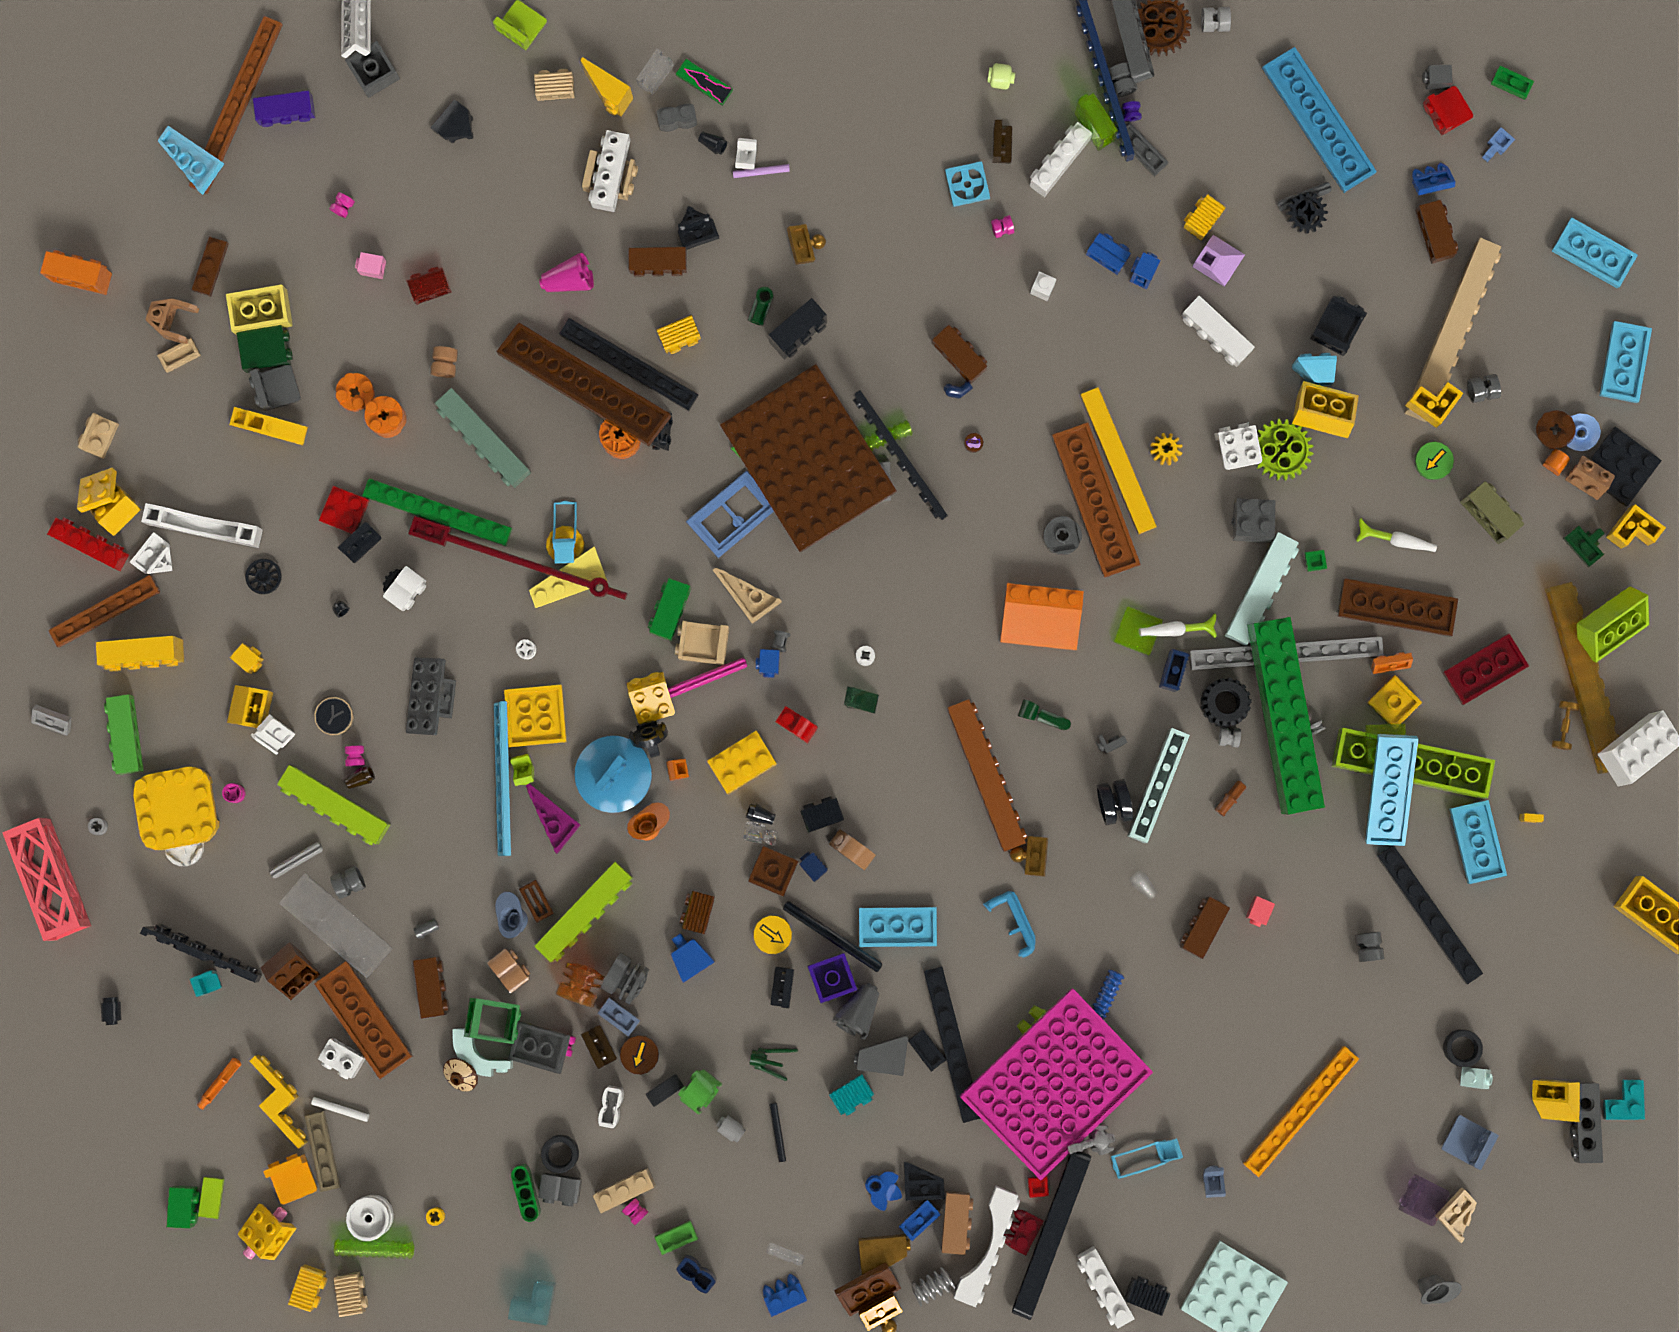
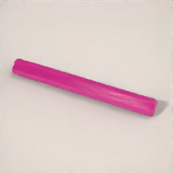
(707, 677)

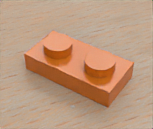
(1392, 663)

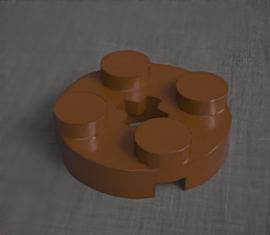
(1562, 438)

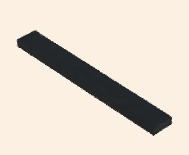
(628, 364)

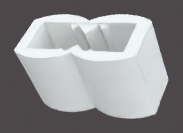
(405, 588)
(611, 1101)

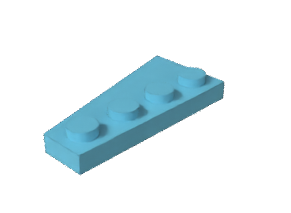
(194, 161)

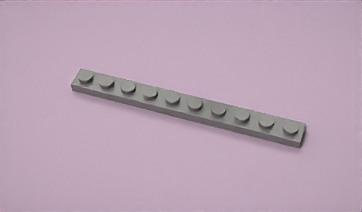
(1306, 653)

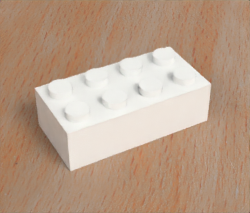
(1640, 748)

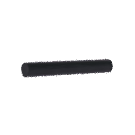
(777, 1132)

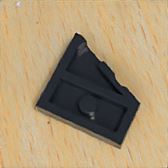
(922, 1184)

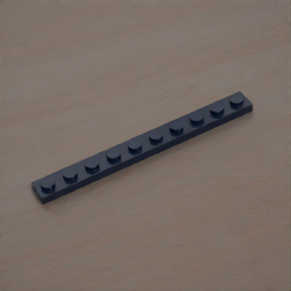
(1104, 79)

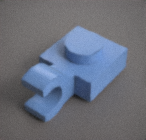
(1498, 143)

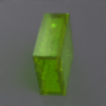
(1096, 120)

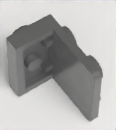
(274, 387)

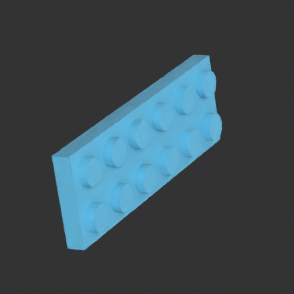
(1391, 789)

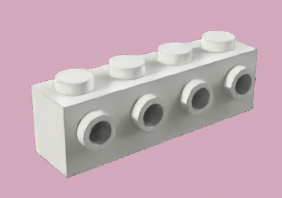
(1059, 161)
(610, 171)
(1105, 1286)

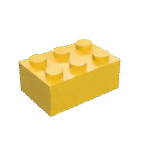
(1325, 409)
(742, 762)

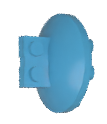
(613, 774)

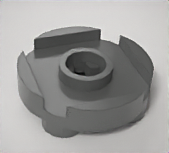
(1069, 527)

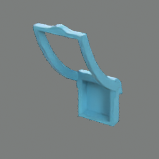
(564, 547)
(1166, 1150)

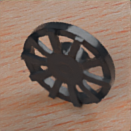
(263, 576)

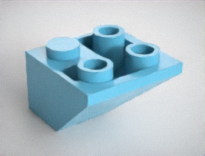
(1316, 369)

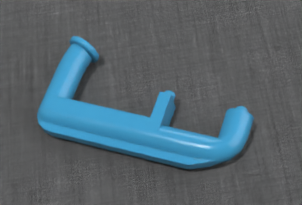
(1020, 918)

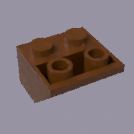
(289, 971)

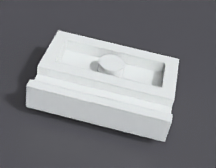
(273, 734)

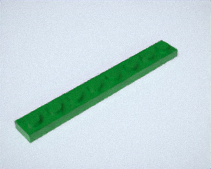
(437, 512)

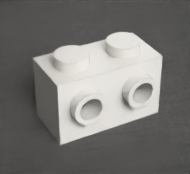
(341, 1058)

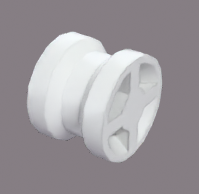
(523, 647)
(867, 658)

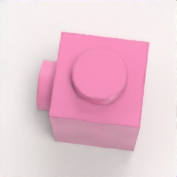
(370, 265)

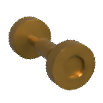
(1565, 725)

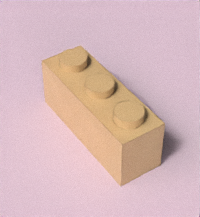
(624, 1190)

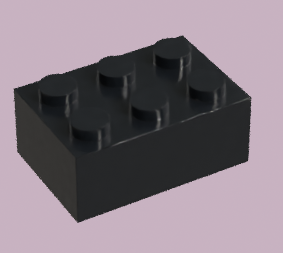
(798, 329)

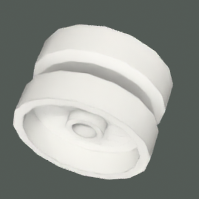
(378, 1209)

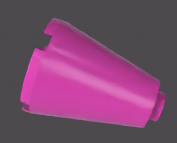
(569, 276)

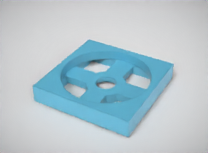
(957, 201)

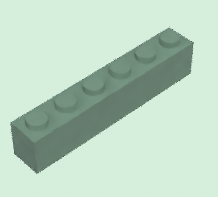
(482, 437)

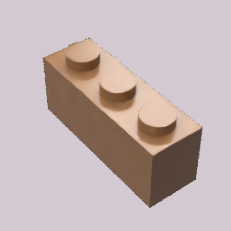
(956, 1223)

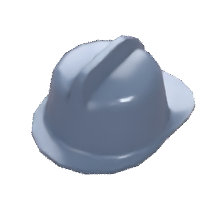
(510, 915)

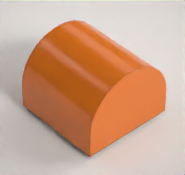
(1556, 461)
(677, 769)

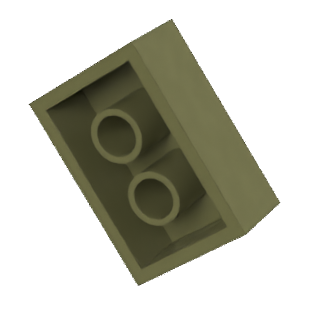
(1492, 512)

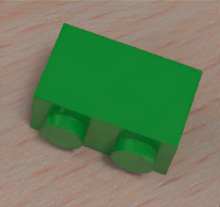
(182, 1207)

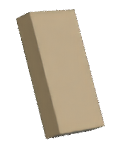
(178, 355)

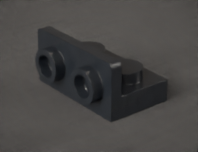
(360, 542)
(782, 987)

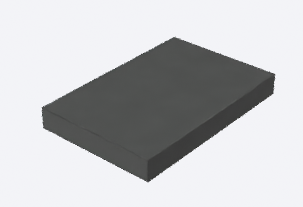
(539, 1047)

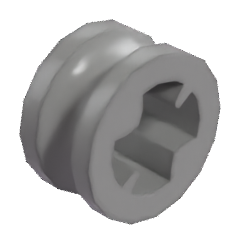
(1317, 727)
(100, 821)

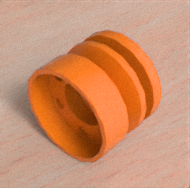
(618, 448)

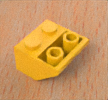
(117, 513)
(249, 706)
(1557, 1099)

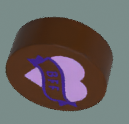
(973, 442)

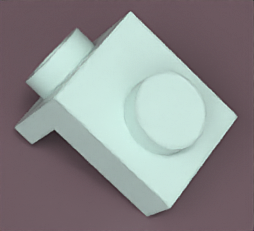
(1476, 1077)

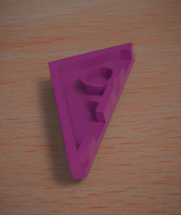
(557, 823)

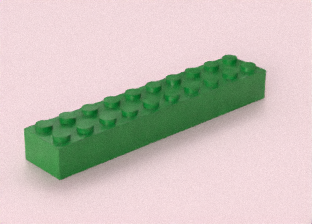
(1286, 716)

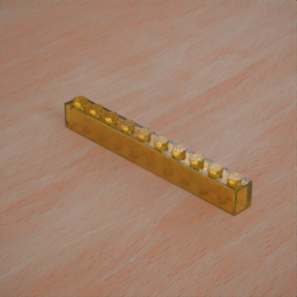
(1583, 671)

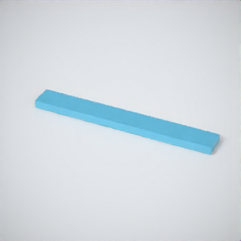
(502, 779)

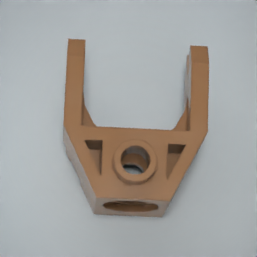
(162, 314)

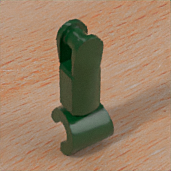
(1030, 711)

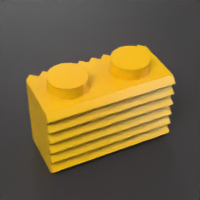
(1204, 216)
(679, 334)
(307, 1288)

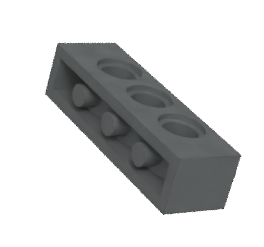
(1593, 1152)

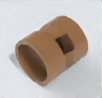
(444, 360)

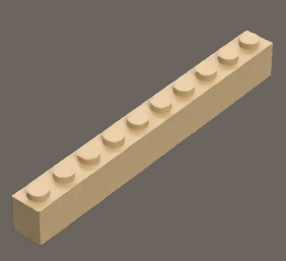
(1458, 318)

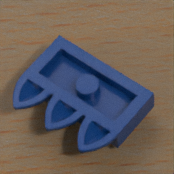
(1432, 179)
(785, 1296)

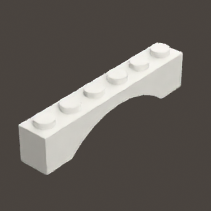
(202, 526)
(971, 1284)

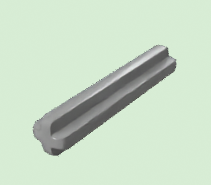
(296, 860)

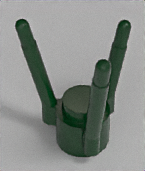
(759, 1059)

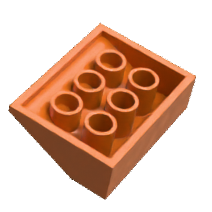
(1041, 616)

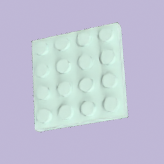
(1233, 1292)

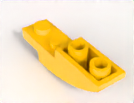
(268, 426)

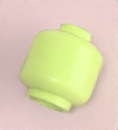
(1001, 76)

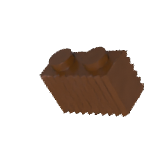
(698, 912)

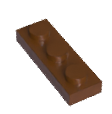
(210, 266)

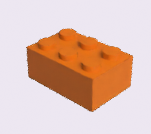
(76, 272)

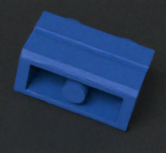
(1108, 253)

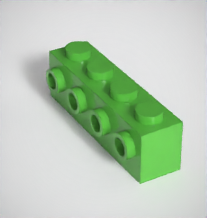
(124, 734)

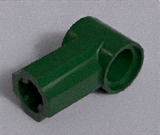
(760, 308)

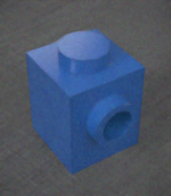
(768, 663)

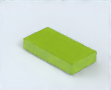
(211, 1197)

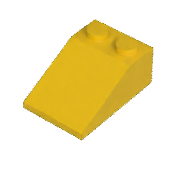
(612, 92)

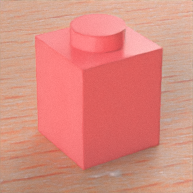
(1259, 911)

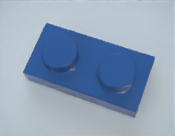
(919, 1220)

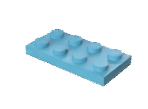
(1594, 253)
(1625, 362)
(1478, 842)
(897, 927)

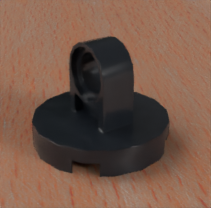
(648, 736)

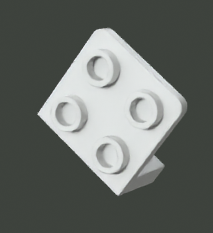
(1239, 446)

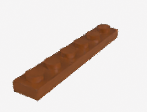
(104, 611)

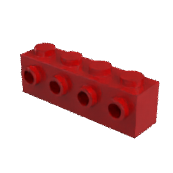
(84, 542)

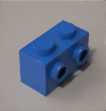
(1144, 269)

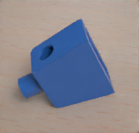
(689, 957)

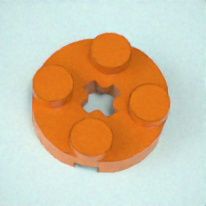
(352, 381)

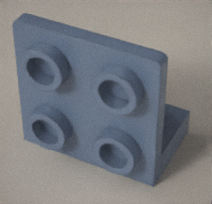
(1469, 1142)

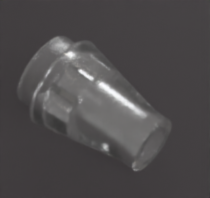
(1143, 884)

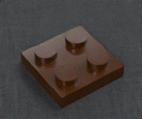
(773, 871)

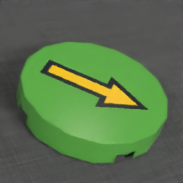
(1434, 461)

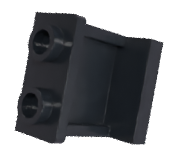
(1338, 325)

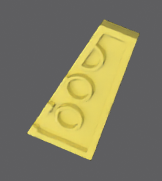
(553, 588)

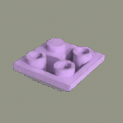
(1218, 260)

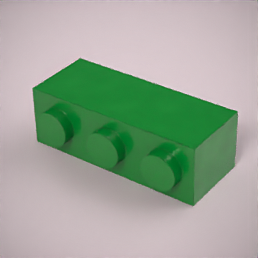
(669, 609)

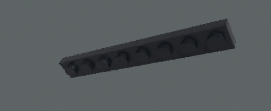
(894, 449)
(1429, 914)
(950, 1038)

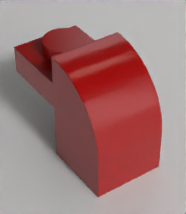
(796, 724)

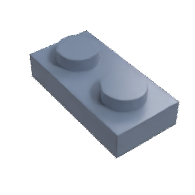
(618, 1016)

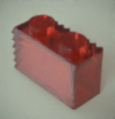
(428, 285)

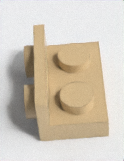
(97, 435)

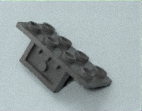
(429, 696)

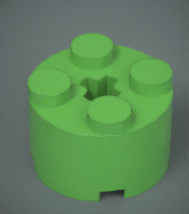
(700, 1090)

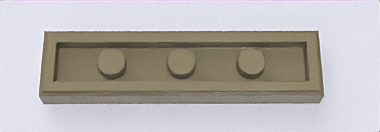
(322, 1151)

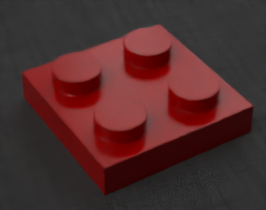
(344, 510)

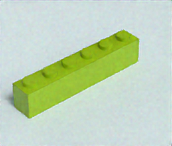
(334, 805)
(583, 912)

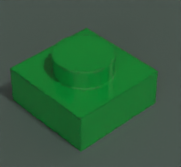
(1315, 560)

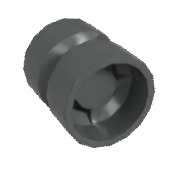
(1122, 80)
(1488, 388)
(347, 882)
(1369, 946)

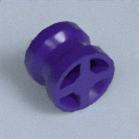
(1131, 111)

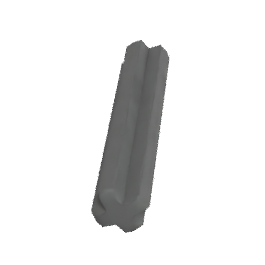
(1320, 190)

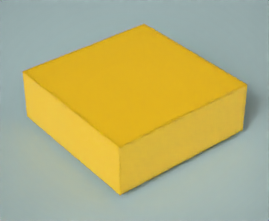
(1535, 818)

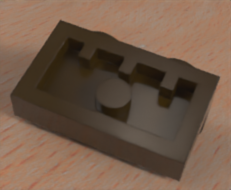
(1002, 143)
(599, 1046)

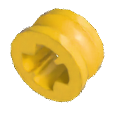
(441, 1215)

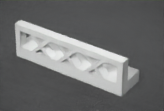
(355, 27)

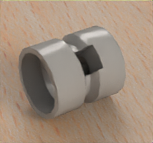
(1223, 19)

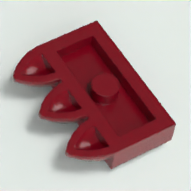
(1023, 1232)

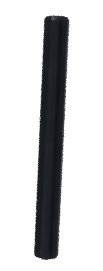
(832, 936)

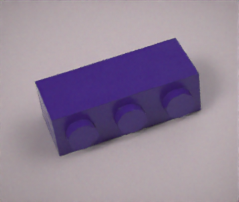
(284, 108)

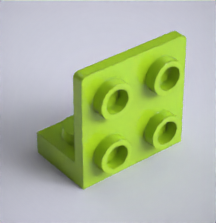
(520, 24)

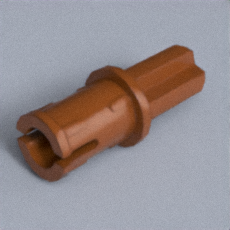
(1230, 798)

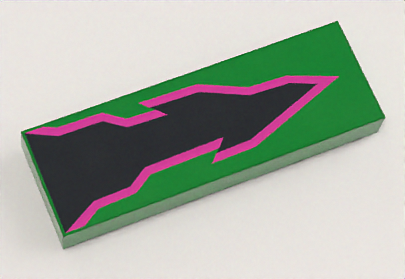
(704, 82)

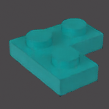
(1631, 1106)

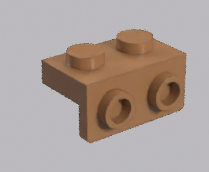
(1590, 478)

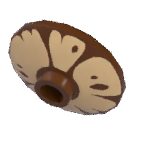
(460, 1074)

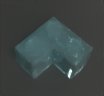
(538, 1308)

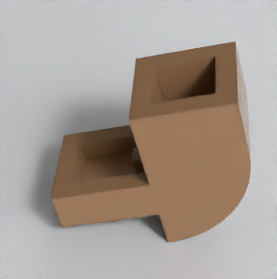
(852, 849)

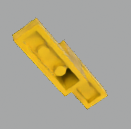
(279, 1100)

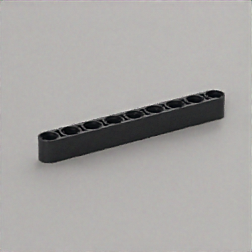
(1051, 1234)

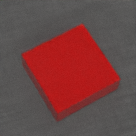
(1038, 1187)

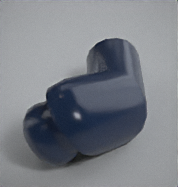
(957, 392)

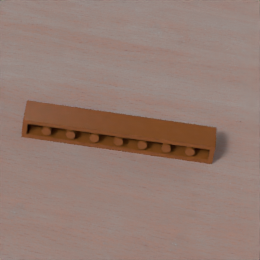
(986, 775)

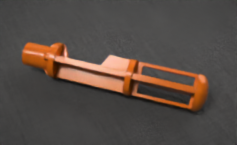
(219, 1083)

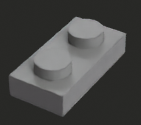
(51, 720)

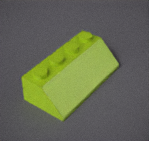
(1614, 623)

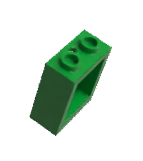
(474, 1016)

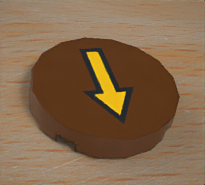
(639, 1055)

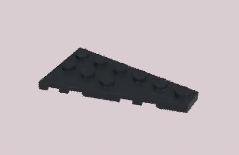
(198, 950)

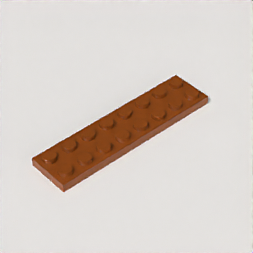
(1096, 500)

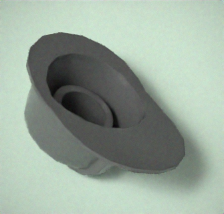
(1437, 1290)

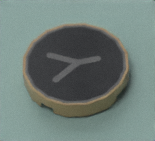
(334, 716)

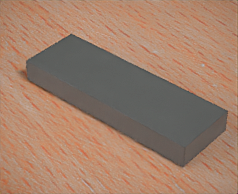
(1145, 152)

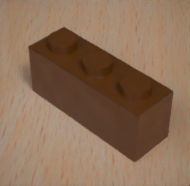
(1436, 231)
(658, 261)
(960, 354)
(1204, 927)
(430, 987)

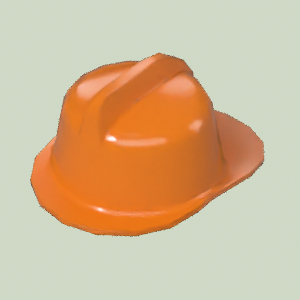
(648, 822)

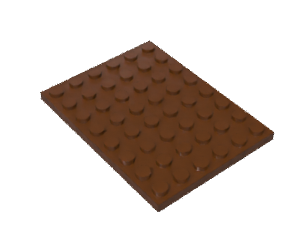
(808, 458)

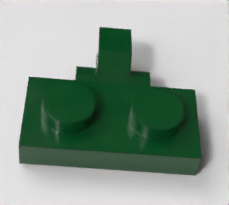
(1585, 544)

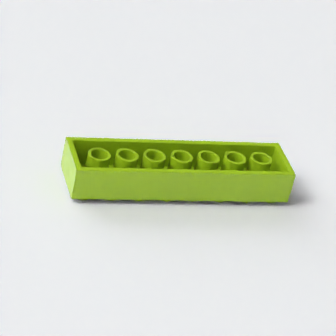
(1433, 766)

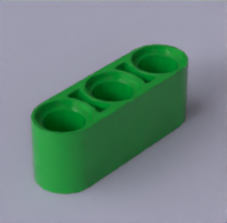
(524, 1202)

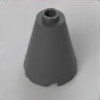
(858, 1011)

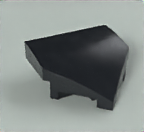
(454, 123)
(696, 229)

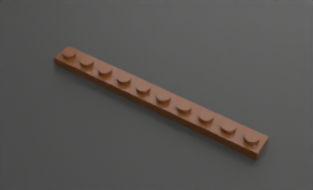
(242, 90)

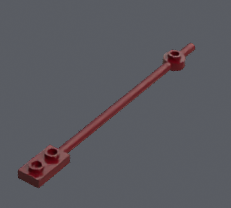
(441, 534)

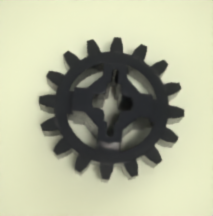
(1306, 220)

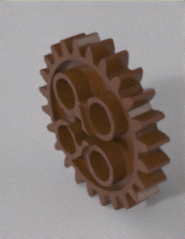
(1162, 9)

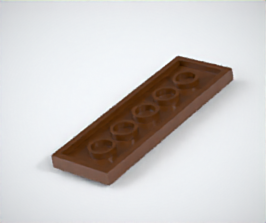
(1397, 607)

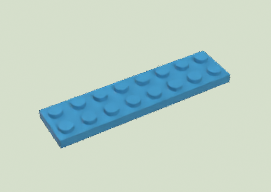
(1319, 120)

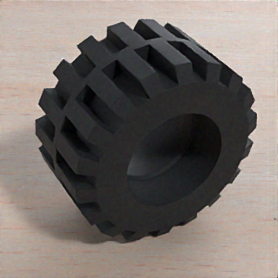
(1242, 702)

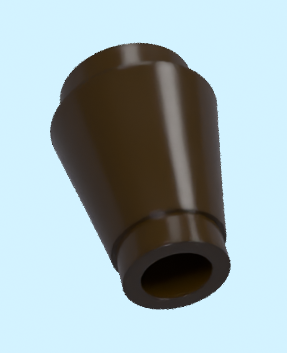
(360, 777)

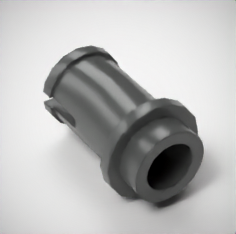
(426, 928)

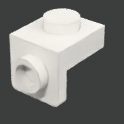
(746, 153)

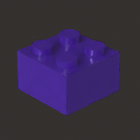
(832, 977)

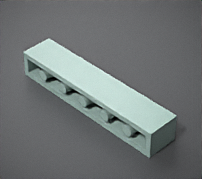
(1262, 587)
(1158, 785)

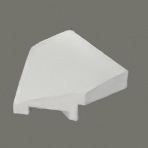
(153, 556)

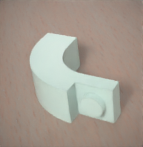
(466, 1050)

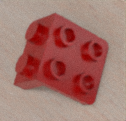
(1447, 110)

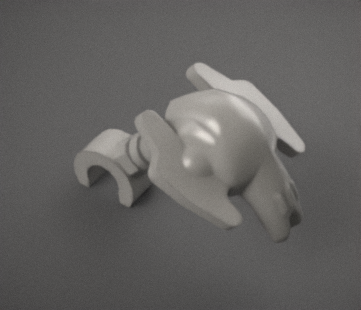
(1099, 1139)

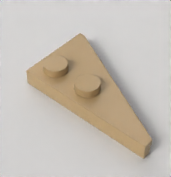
(751, 600)

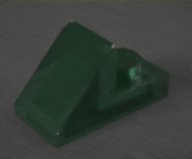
(861, 700)

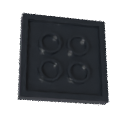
(1628, 462)

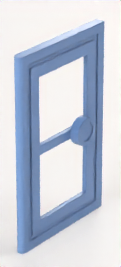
(743, 528)

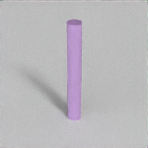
(761, 171)

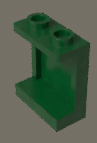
(264, 348)

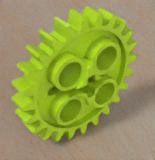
(1295, 460)

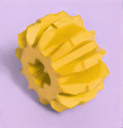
(1160, 443)

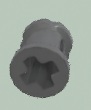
(780, 641)

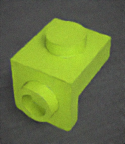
(522, 770)

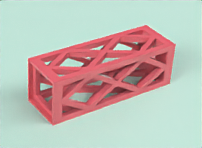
(33, 889)

